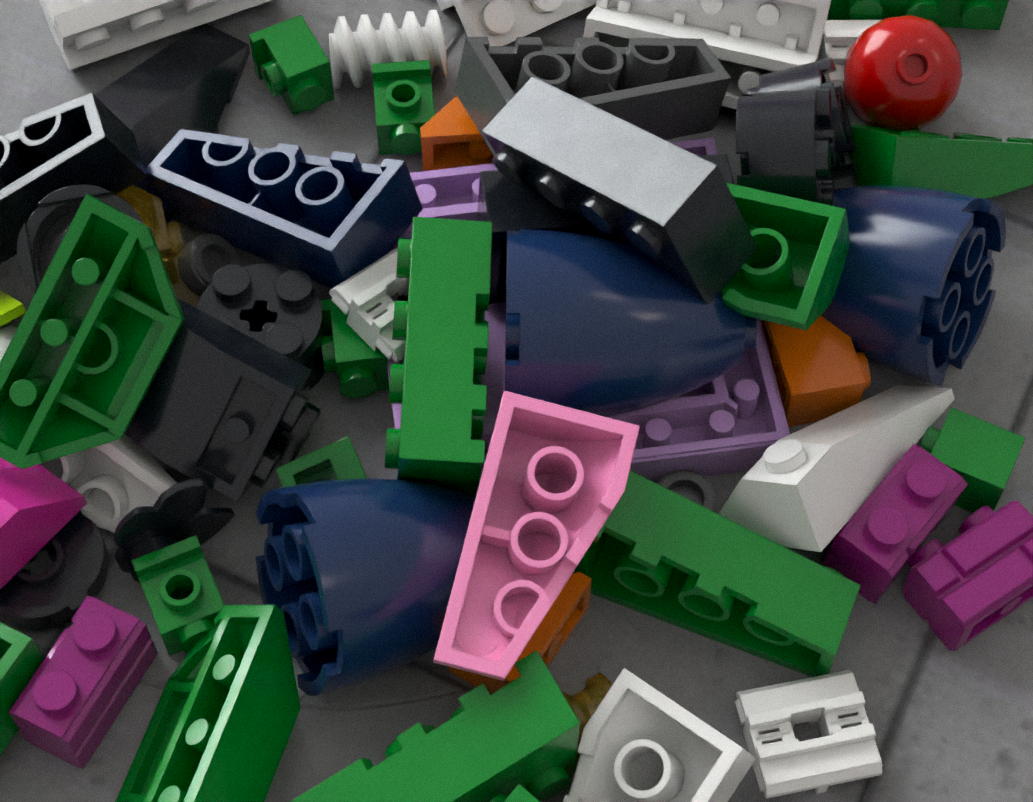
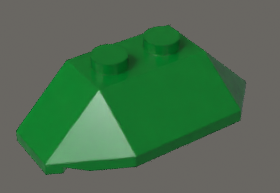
(87, 340)
(221, 715)

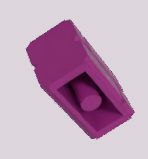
(895, 522)
(974, 576)
(84, 682)

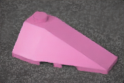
(535, 514)

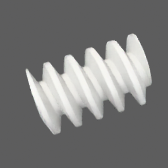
(360, 49)

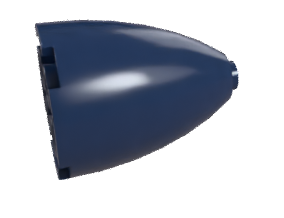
(916, 276)
(609, 326)
(360, 572)

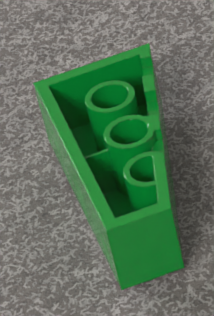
(443, 353)
(718, 579)
(483, 750)

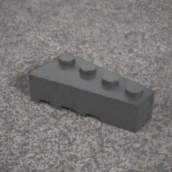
(653, 83)

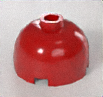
(902, 73)

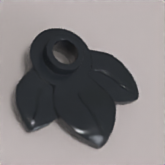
(172, 518)

